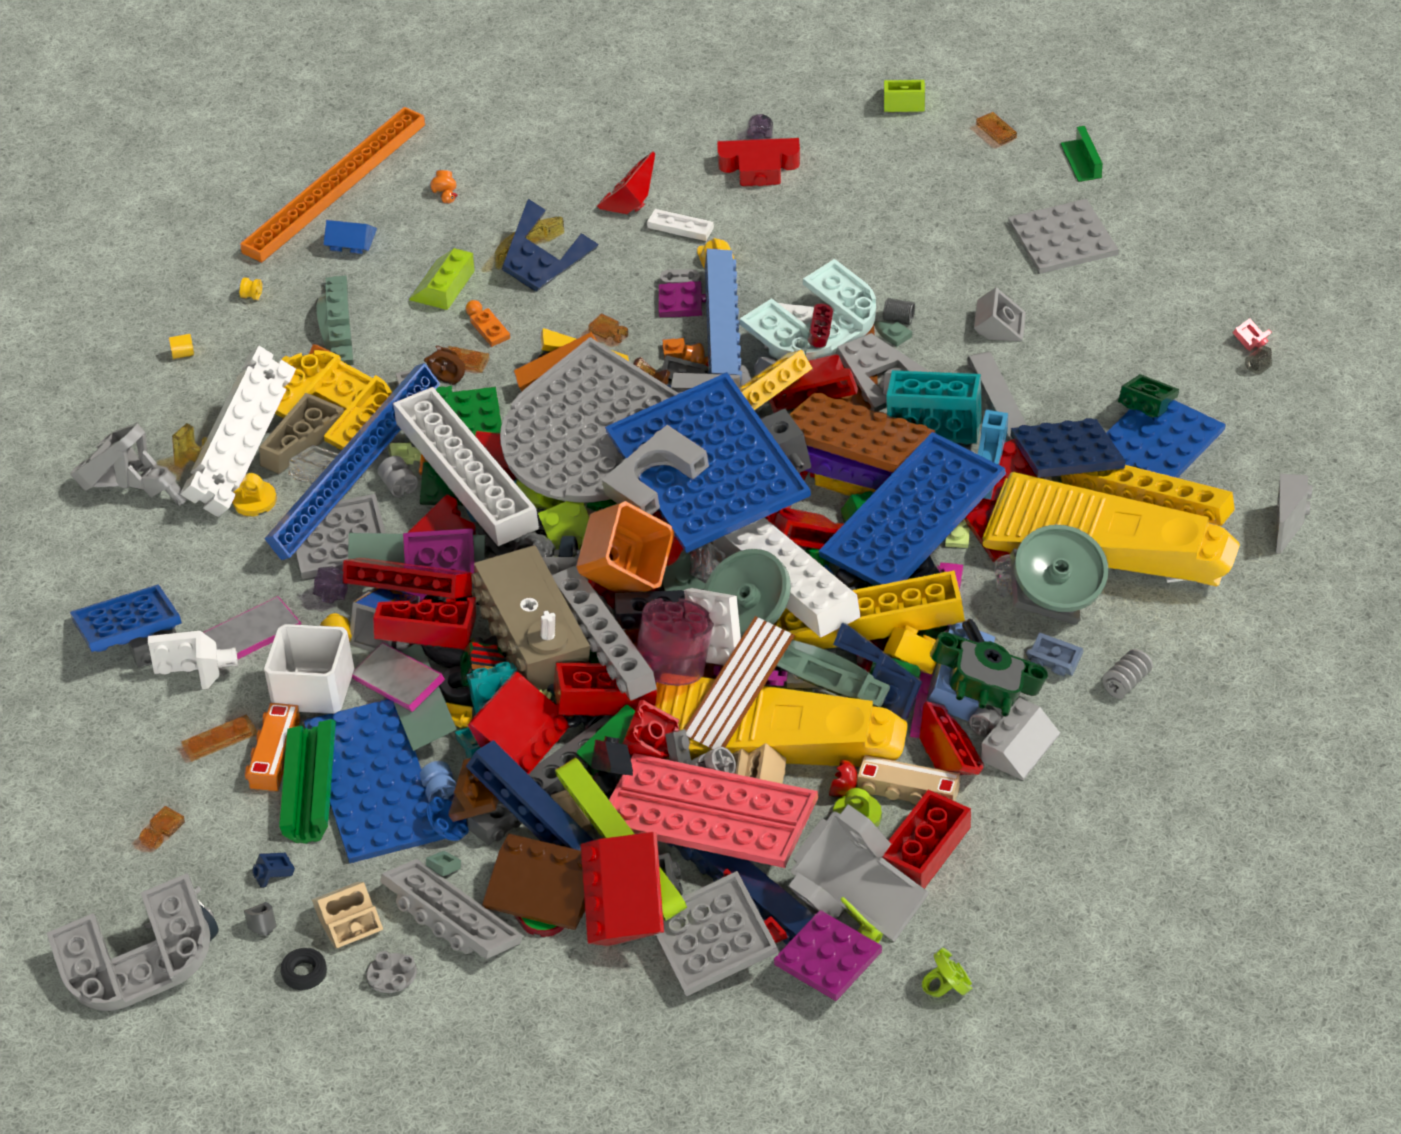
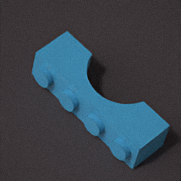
(993, 438)

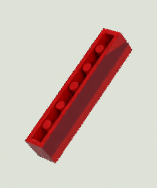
(407, 577)

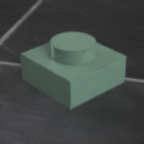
(443, 863)

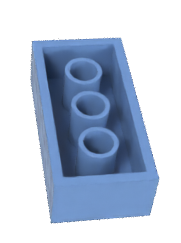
(940, 690)

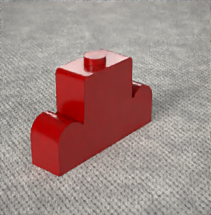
(759, 159)
(806, 527)

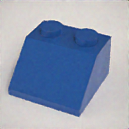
(349, 236)

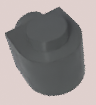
(260, 919)

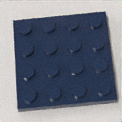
(1067, 448)

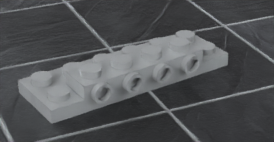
(449, 911)

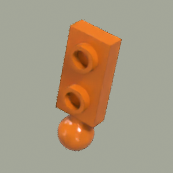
(486, 323)

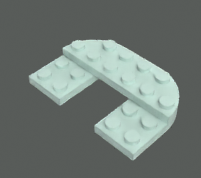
(852, 316)

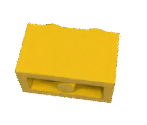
(911, 648)

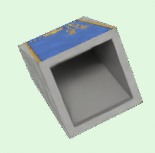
(363, 613)

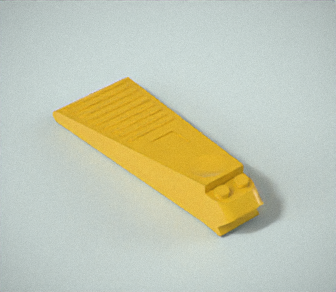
(1129, 531)
(798, 725)

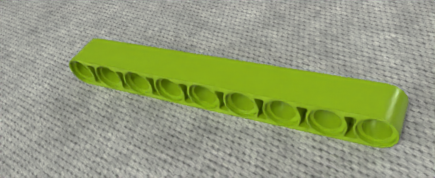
(610, 823)

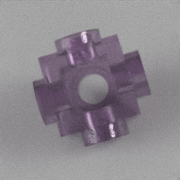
(330, 584)

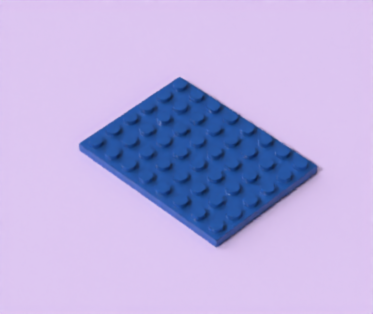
(746, 465)

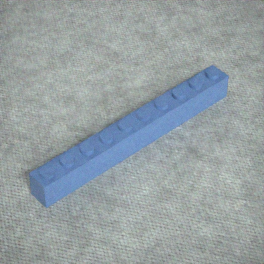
(722, 313)

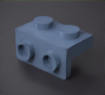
(1055, 654)

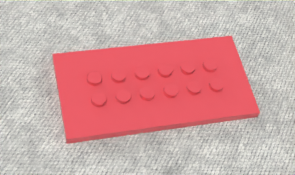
(713, 809)

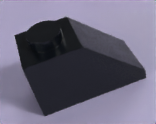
(611, 757)

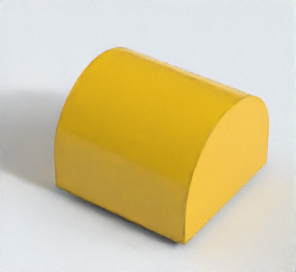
(181, 346)

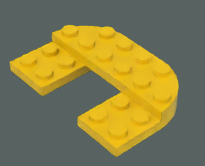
(336, 383)

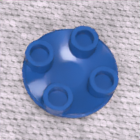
(438, 817)

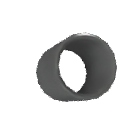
(898, 311)

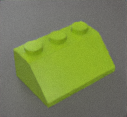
(445, 279)

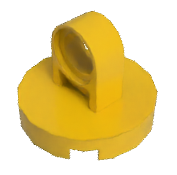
(254, 496)

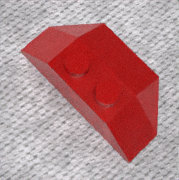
(947, 742)

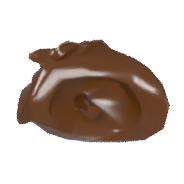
(446, 365)

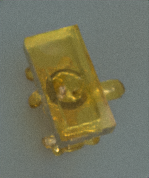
(185, 446)

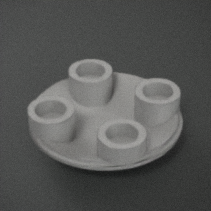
(391, 972)

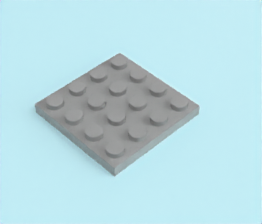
(1063, 236)
(330, 539)
(715, 935)

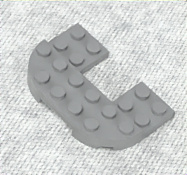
(145, 971)

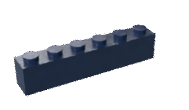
(525, 798)

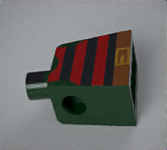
(479, 656)

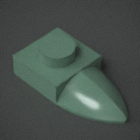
(894, 333)

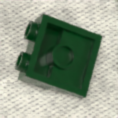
(1147, 395)

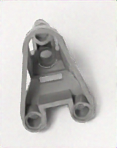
(113, 465)

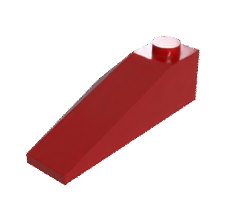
(632, 189)

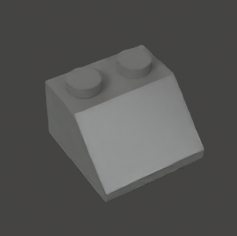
(999, 317)

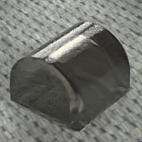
(1259, 360)

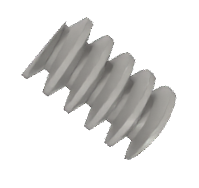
(1127, 673)

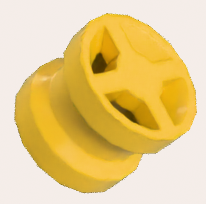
(250, 288)

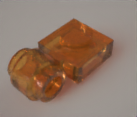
(164, 822)

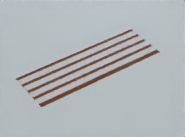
(738, 684)

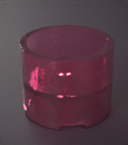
(675, 640)

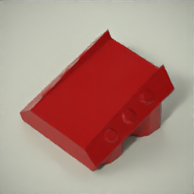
(648, 731)

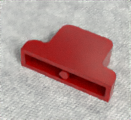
(825, 377)
(443, 517)

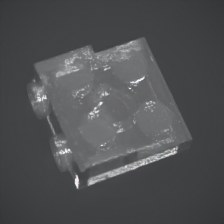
(310, 463)

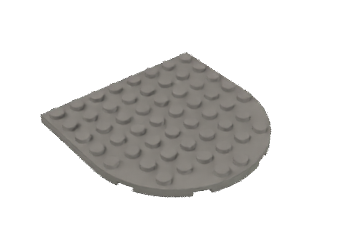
(558, 423)

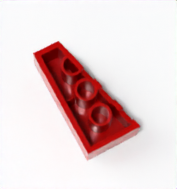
(426, 623)

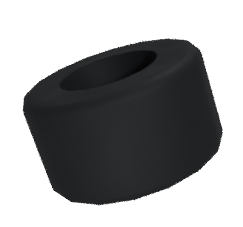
(447, 687)

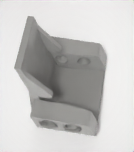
(846, 861)

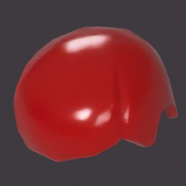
(846, 779)

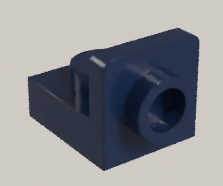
(272, 865)

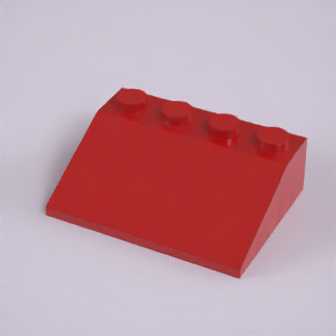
(519, 722)
(622, 888)

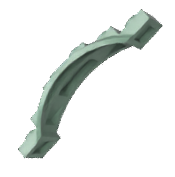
(334, 318)
(832, 673)

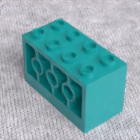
(938, 400)

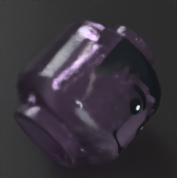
(759, 127)

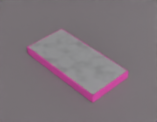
(252, 628)
(397, 676)

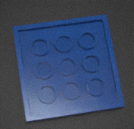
(125, 618)

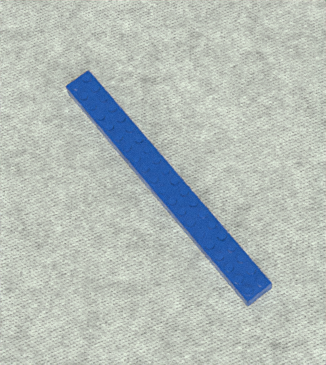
(345, 468)

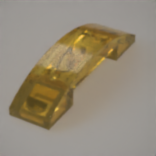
(547, 229)

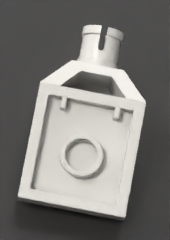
(190, 652)

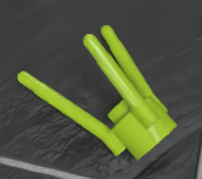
(866, 928)

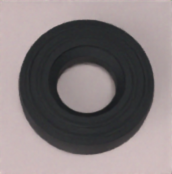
(299, 956)

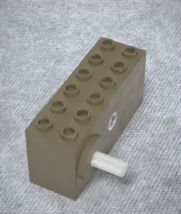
(528, 615)

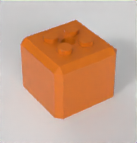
(637, 544)

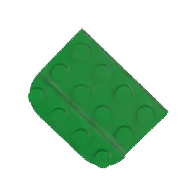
(475, 407)

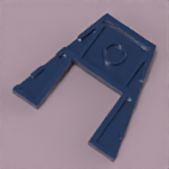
(533, 264)
(902, 683)

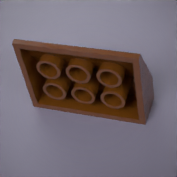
(537, 882)

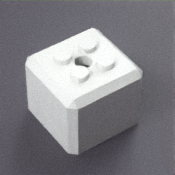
(310, 667)

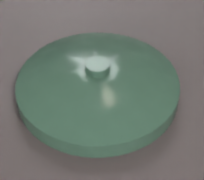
(1061, 568)
(757, 581)

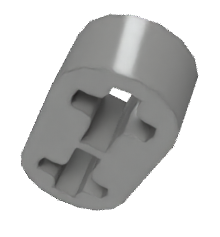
(679, 276)

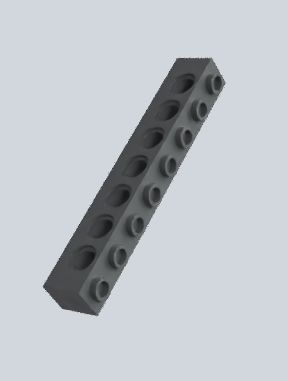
(495, 824)

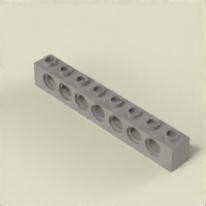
(605, 635)

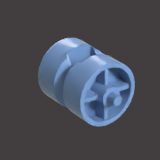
(438, 780)

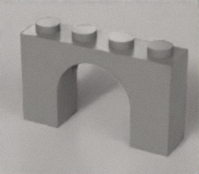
(664, 448)

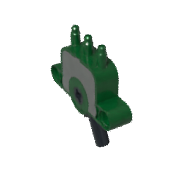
(986, 669)

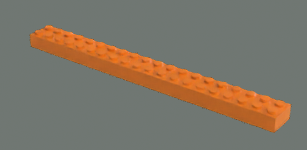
(332, 184)

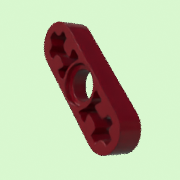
(823, 330)

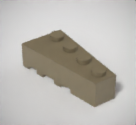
(298, 431)

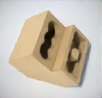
(761, 764)
(347, 914)

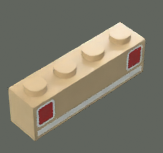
(905, 780)

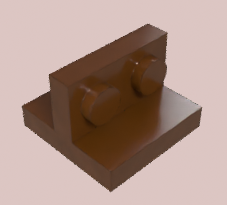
(471, 796)

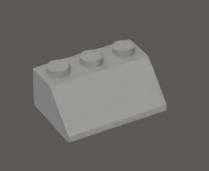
(1019, 739)

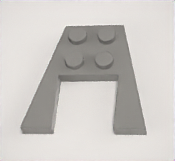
(869, 357)

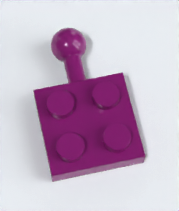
(681, 299)

